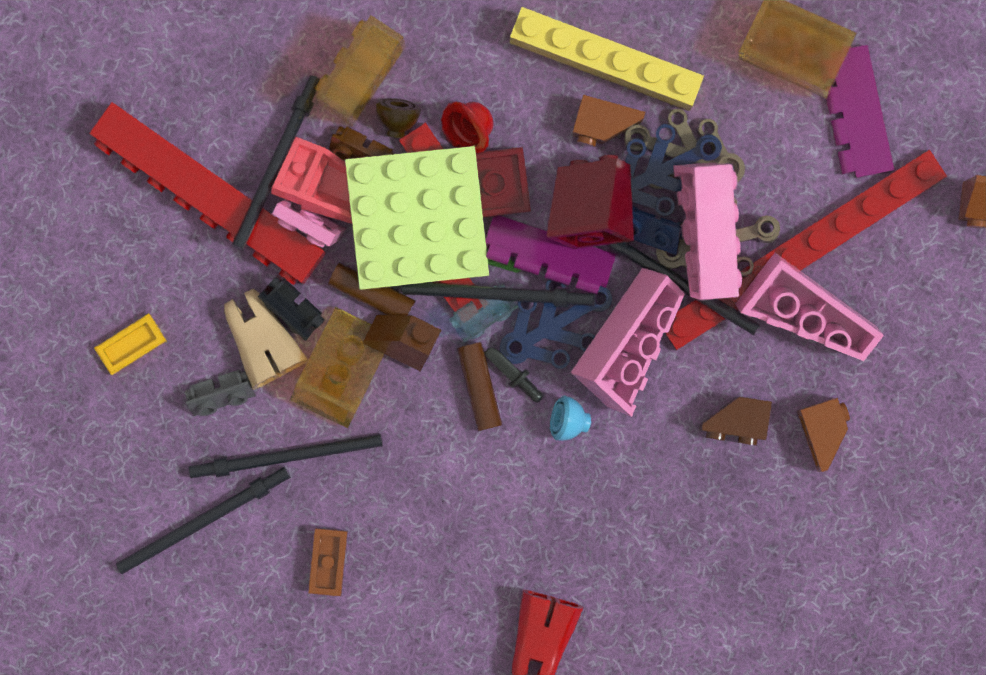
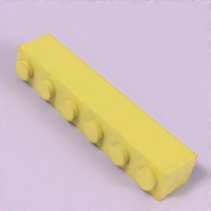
(606, 59)

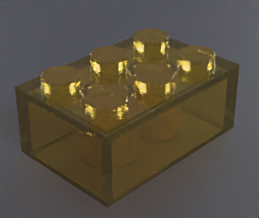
(797, 46)
(360, 69)

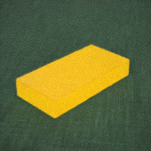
(130, 344)

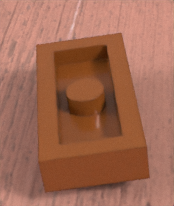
(328, 562)

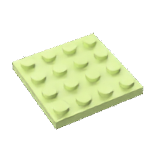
(416, 217)

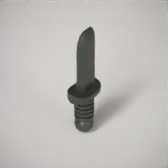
(516, 377)

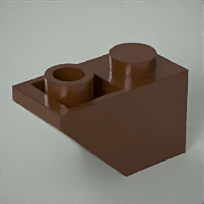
(741, 418)

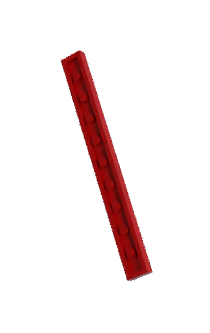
(821, 237)

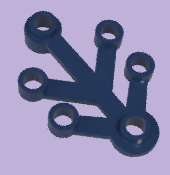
(658, 172)
(549, 328)

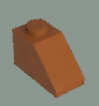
(603, 120)
(973, 202)
(824, 430)

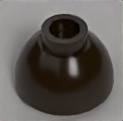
(397, 116)

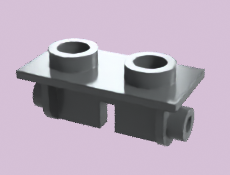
(233, 391)

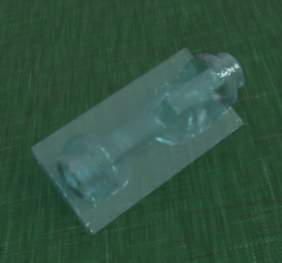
(472, 322)

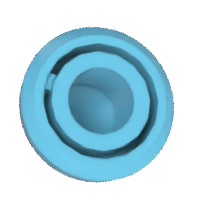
(568, 419)

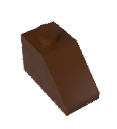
(403, 338)

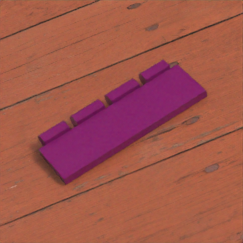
(862, 117)
(535, 249)

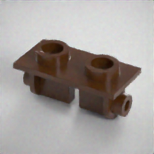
(349, 145)

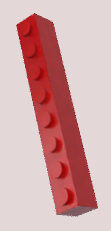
(205, 191)

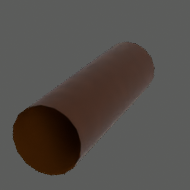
(382, 299)
(479, 386)

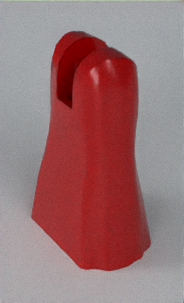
(541, 639)

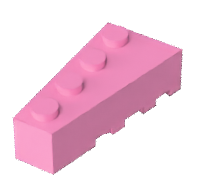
(710, 229)
(798, 304)
(629, 340)

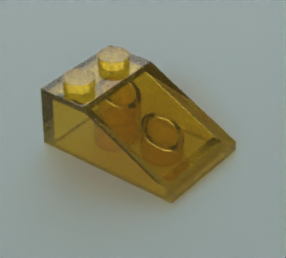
(338, 369)

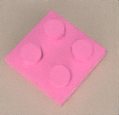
(318, 227)

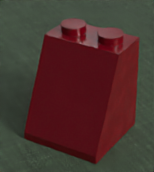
(592, 203)

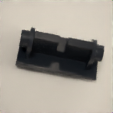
(280, 298)

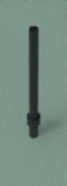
(301, 108)
(559, 296)
(714, 304)
(223, 466)
(257, 489)

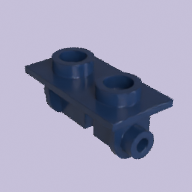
(656, 233)

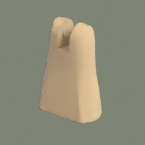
(258, 338)

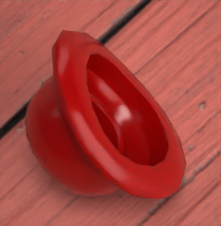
(467, 125)

